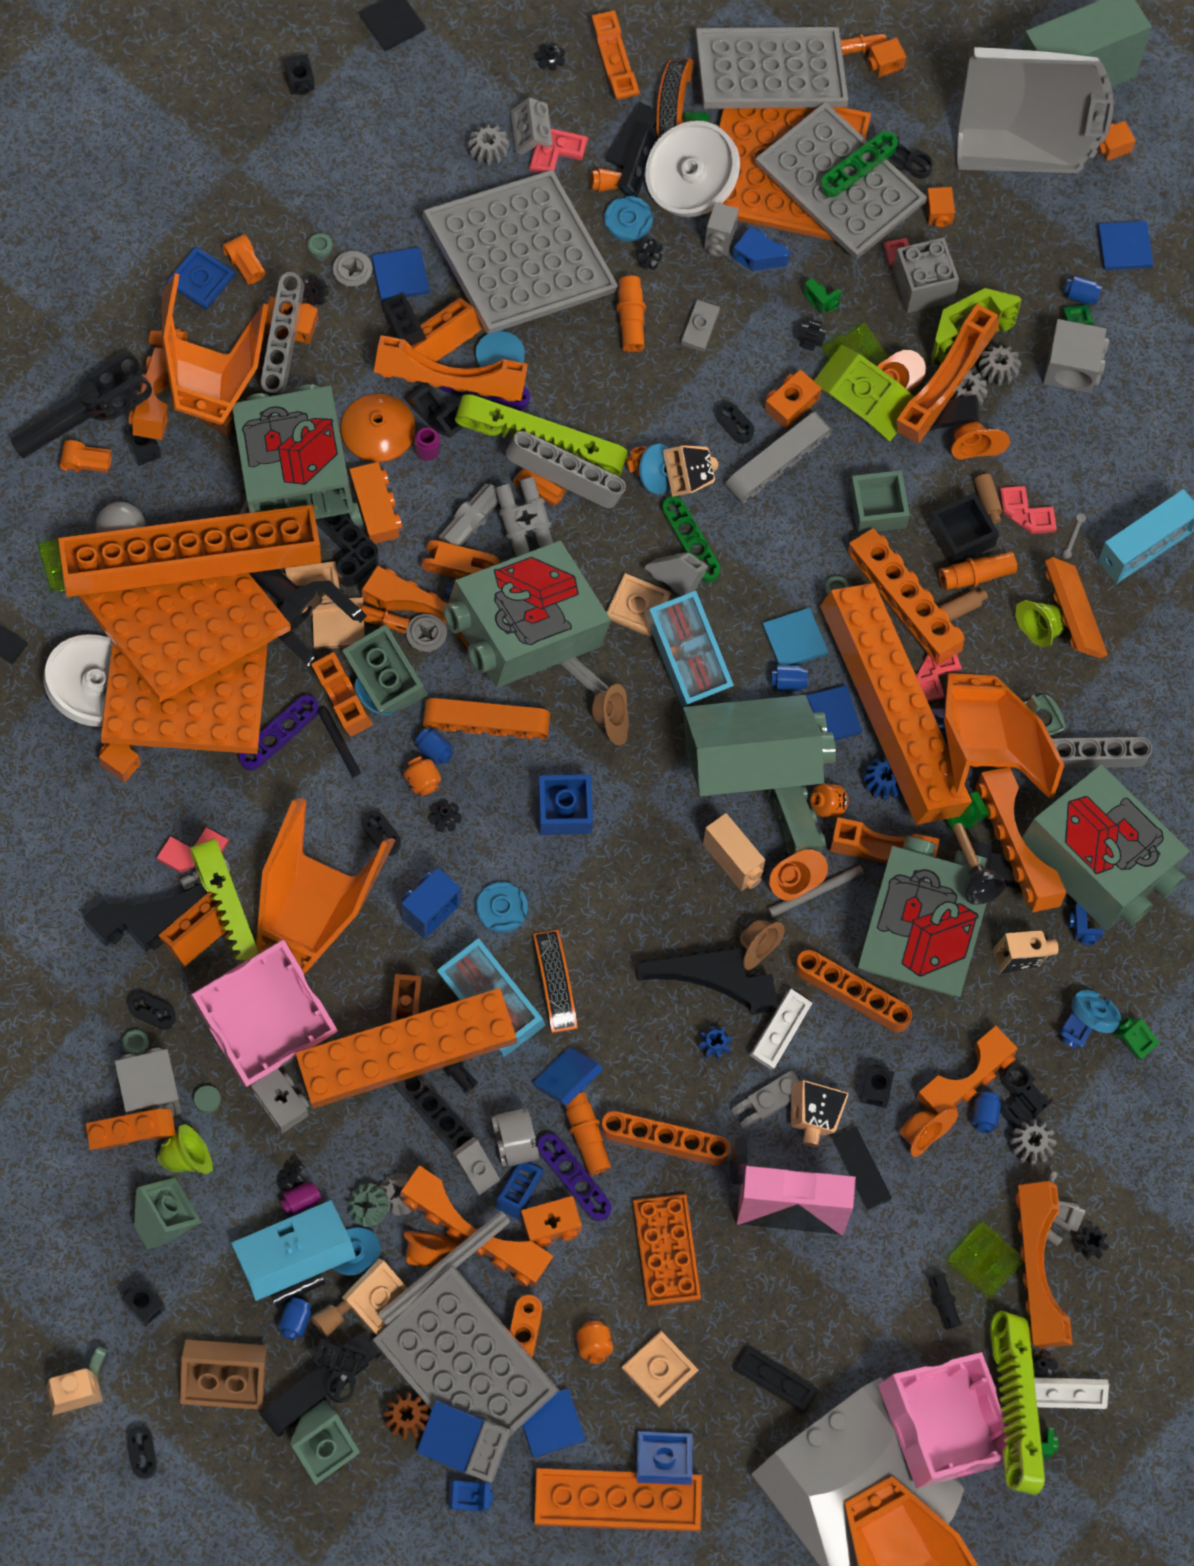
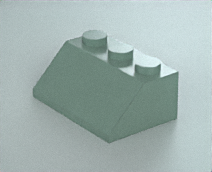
(385, 671)
(796, 819)

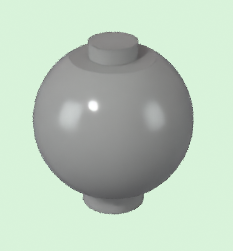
(119, 517)

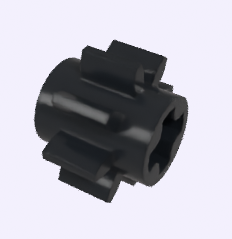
(812, 335)
(1091, 1249)

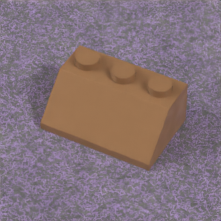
(223, 1374)

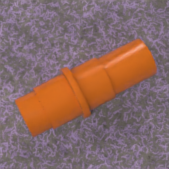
(631, 313)
(977, 571)
(587, 1134)

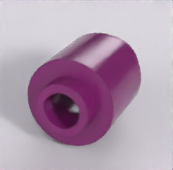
(427, 444)
(300, 1199)

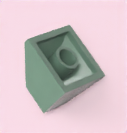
(162, 1213)
(322, 1442)

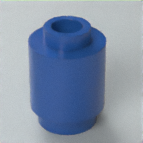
(1083, 290)
(789, 678)
(434, 746)
(986, 1112)
(294, 1319)

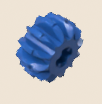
(875, 782)

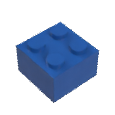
(565, 804)
(430, 902)

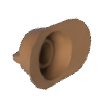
(611, 713)
(760, 940)

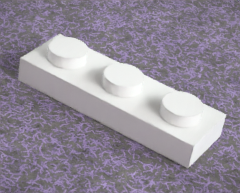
(780, 1029)
(1071, 1393)

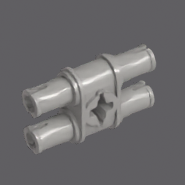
(533, 507)

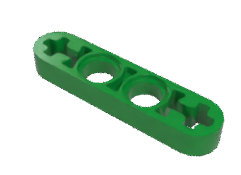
(861, 166)
(691, 539)

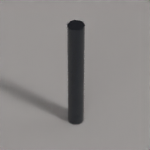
(339, 742)

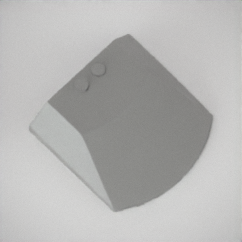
(1032, 111)
(835, 1462)

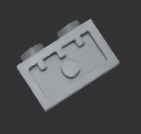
(530, 125)

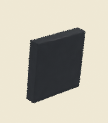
(392, 22)

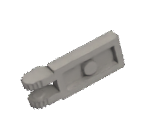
(767, 1100)

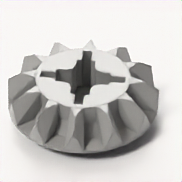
(348, 260)
(426, 622)
(395, 1205)

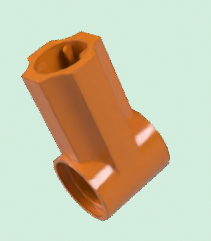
(243, 258)
(78, 456)
(547, 490)

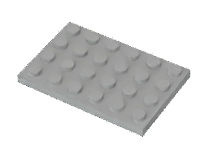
(771, 67)
(861, 212)
(465, 1356)

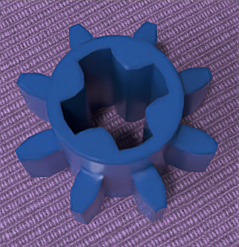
(719, 1048)

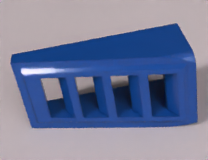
(512, 1204)

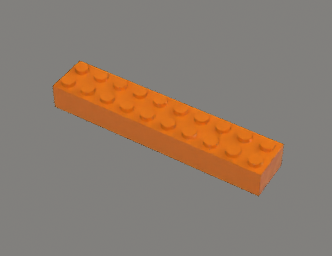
(189, 550)
(894, 702)

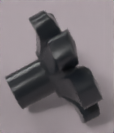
(550, 56)
(649, 254)
(316, 290)
(445, 816)
(291, 1175)
(1048, 1366)

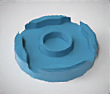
(633, 224)
(497, 347)
(501, 915)
(1095, 1012)

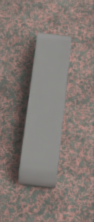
(282, 321)
(778, 456)
(565, 469)
(1099, 749)

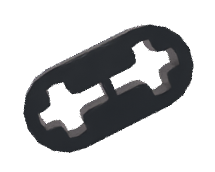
(738, 419)
(386, 829)
(149, 1016)
(149, 1452)

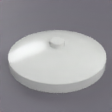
(692, 168)
(79, 678)

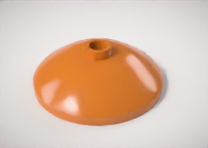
(378, 440)

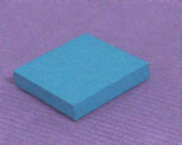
(795, 638)

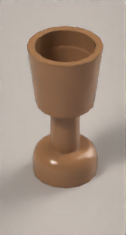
(330, 1317)

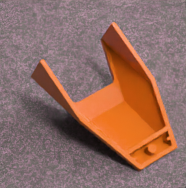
(204, 380)
(997, 729)
(306, 899)
(899, 1530)

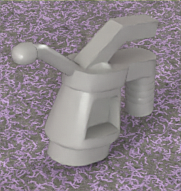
(1068, 1218)

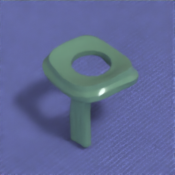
(1046, 703)

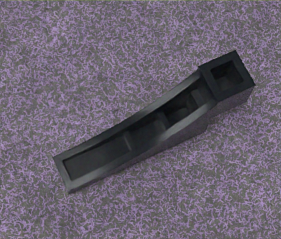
(143, 920)
(719, 971)

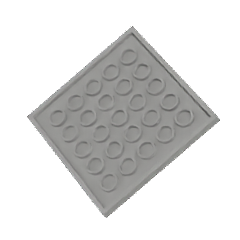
(520, 251)

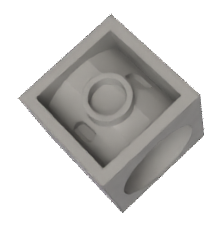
(925, 275)
(1076, 356)
(147, 1082)

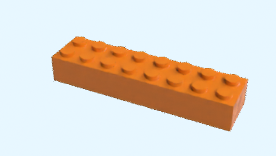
(406, 1048)

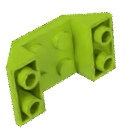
(953, 317)
(864, 390)

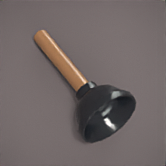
(982, 884)

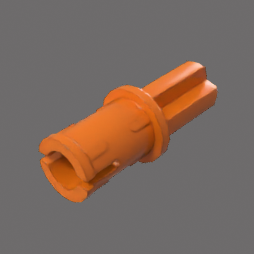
(861, 43)
(381, 618)

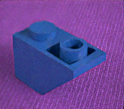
(760, 252)

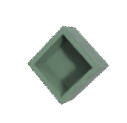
(879, 501)

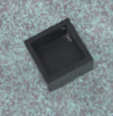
(963, 529)

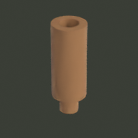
(988, 496)
(964, 604)

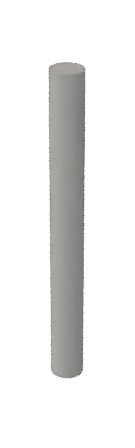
(822, 888)

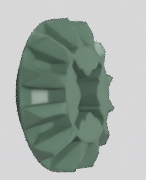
(376, 1196)

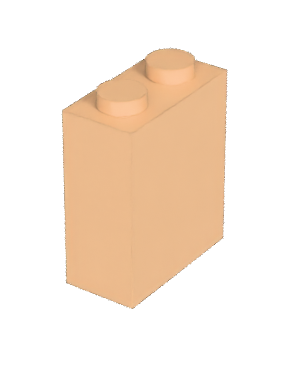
(734, 852)

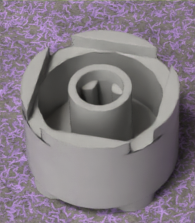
(515, 1137)

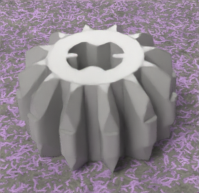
(488, 144)
(1006, 366)
(975, 385)
(1023, 1136)

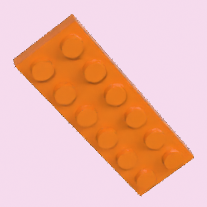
(615, 1501)

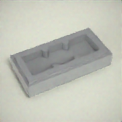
(700, 325)
(476, 1166)
(488, 1451)

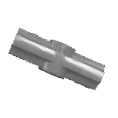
(471, 516)

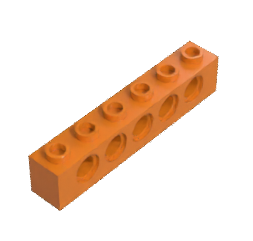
(938, 647)

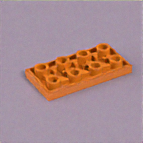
(1076, 608)
(666, 1250)

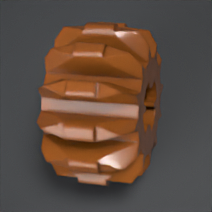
(396, 1417)

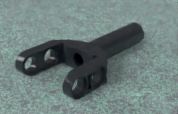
(92, 401)
(295, 599)

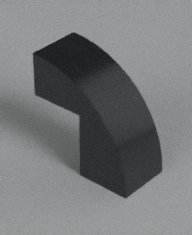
(434, 411)

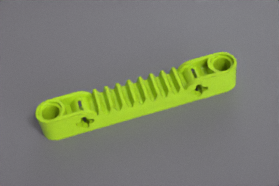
(478, 413)
(207, 861)
(1022, 1470)

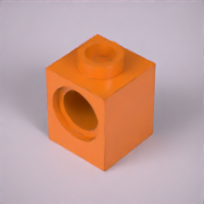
(886, 57)
(940, 206)

